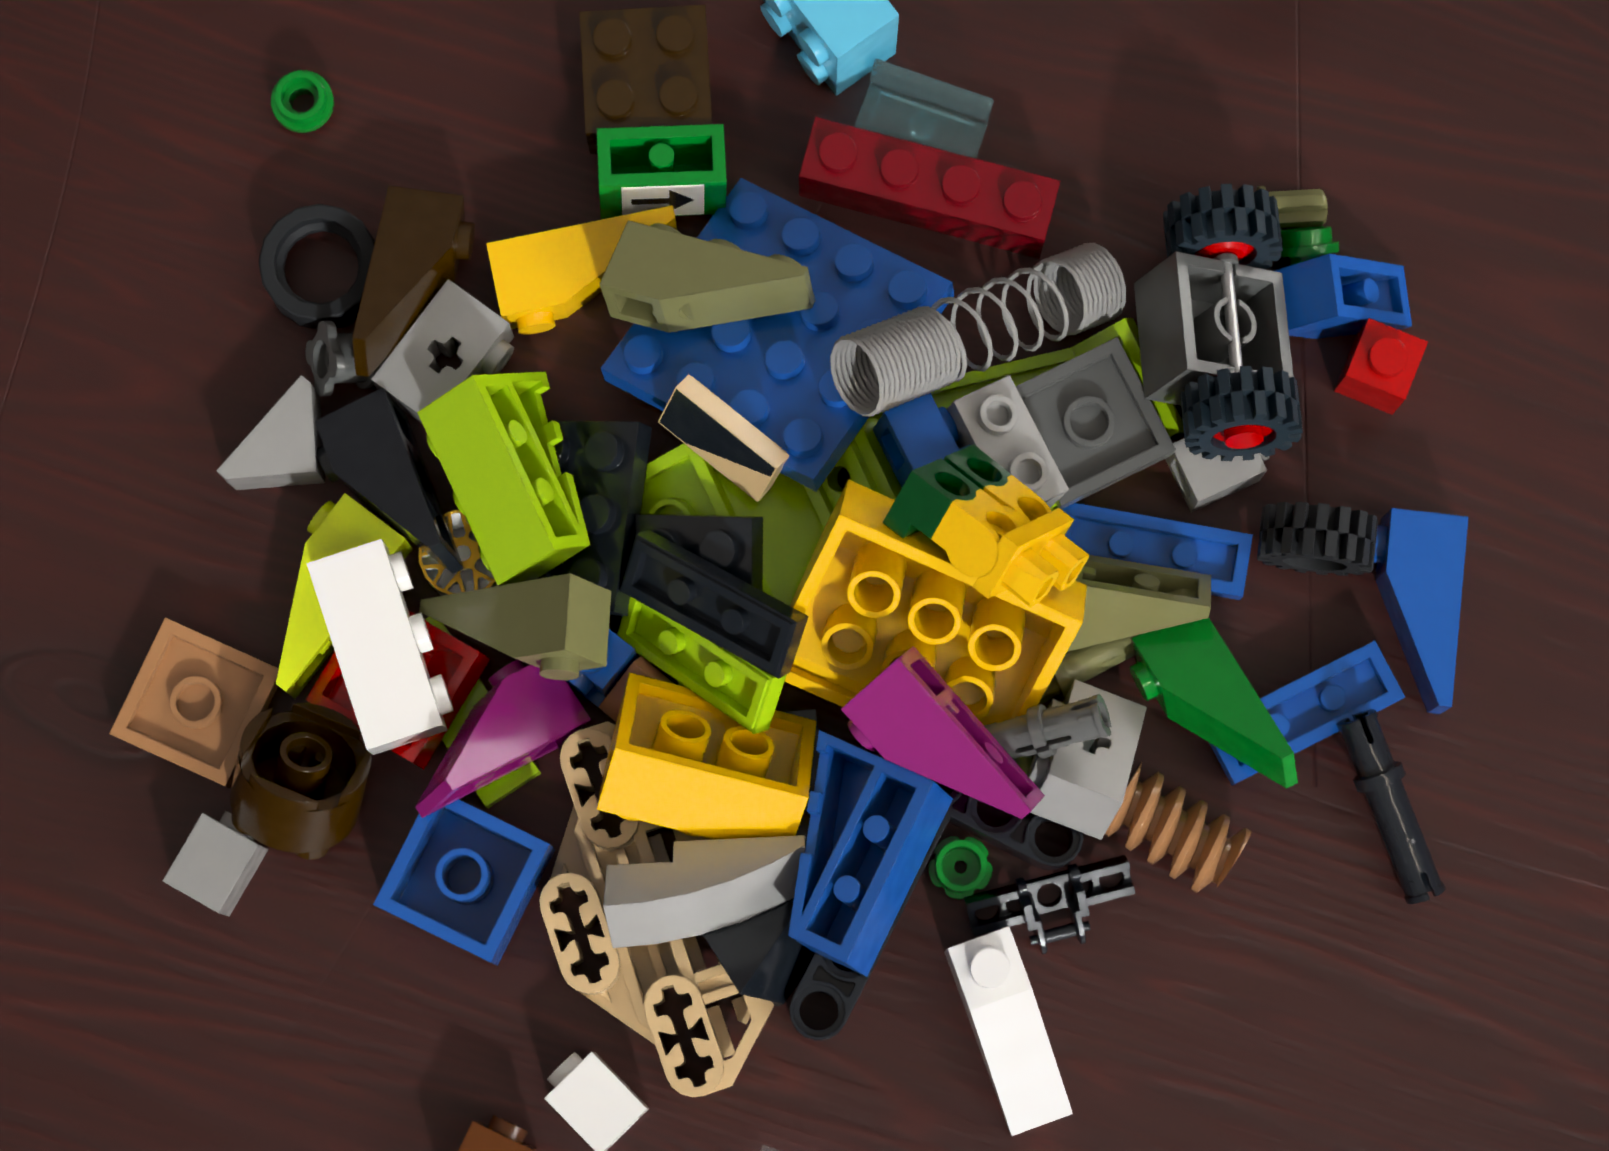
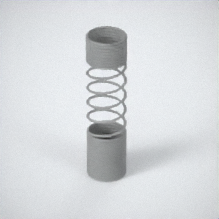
(924, 350)

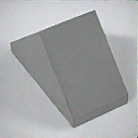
(281, 445)

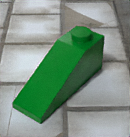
(1211, 696)

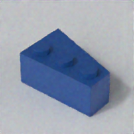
(861, 851)

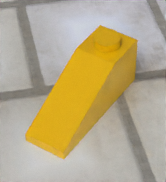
(558, 269)

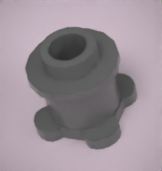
(333, 360)

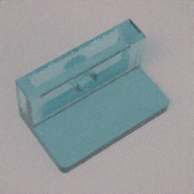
(924, 110)

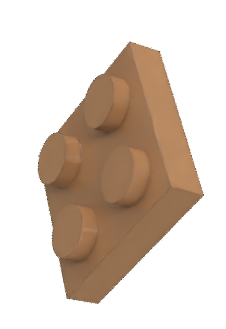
(195, 701)

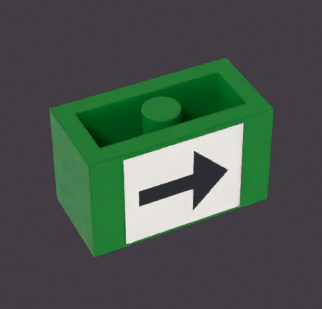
(661, 169)

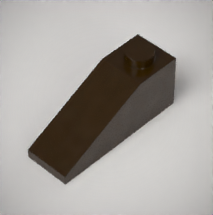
(412, 258)

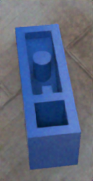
(1421, 586)

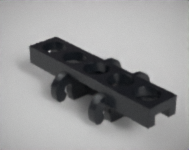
(1032, 907)

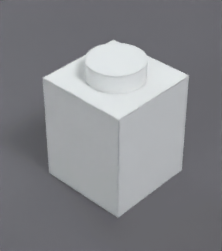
(594, 1100)

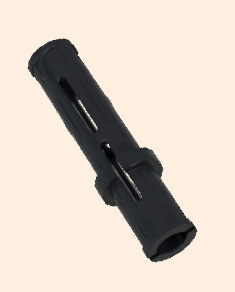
(1382, 784)

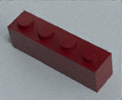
(927, 187)

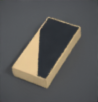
(723, 438)

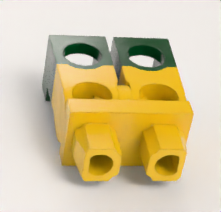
(989, 526)

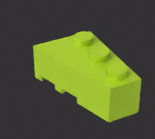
(507, 473)

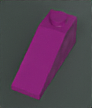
(929, 730)
(503, 732)

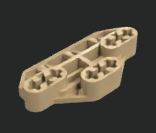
(639, 974)

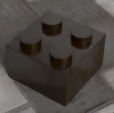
(645, 68)

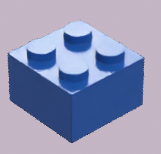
(465, 878)

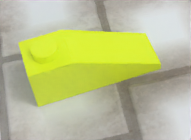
(307, 638)

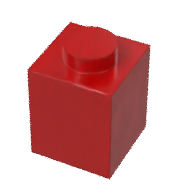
(1381, 366)

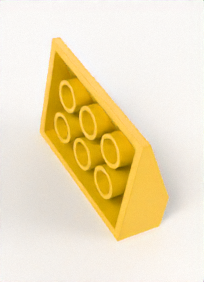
(885, 593)

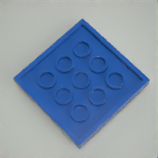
(780, 364)

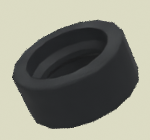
(282, 238)

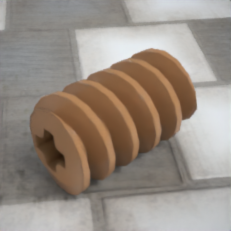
(1178, 831)

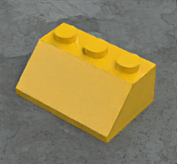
(700, 770)

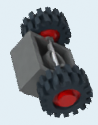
(1220, 325)

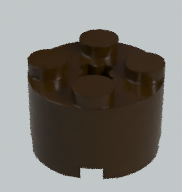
(299, 779)

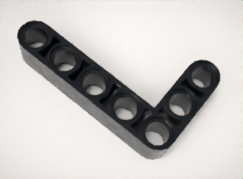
(1014, 838)

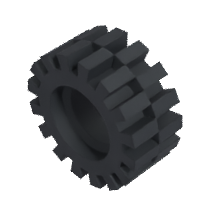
(1317, 538)

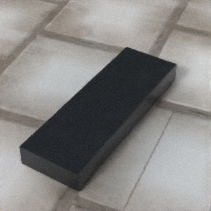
(713, 603)

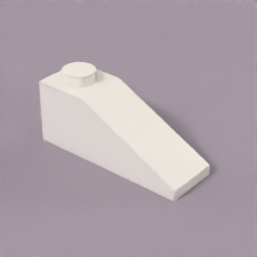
(1009, 1030)

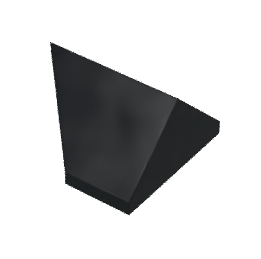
(762, 955)

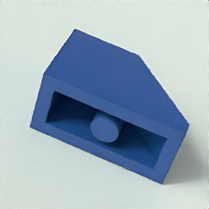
(1339, 294)

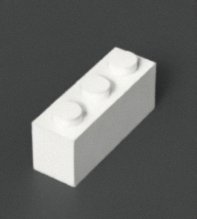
(380, 645)

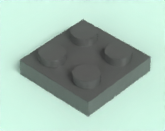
(1095, 420)

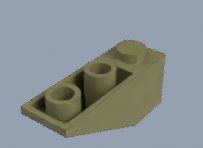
(696, 283)

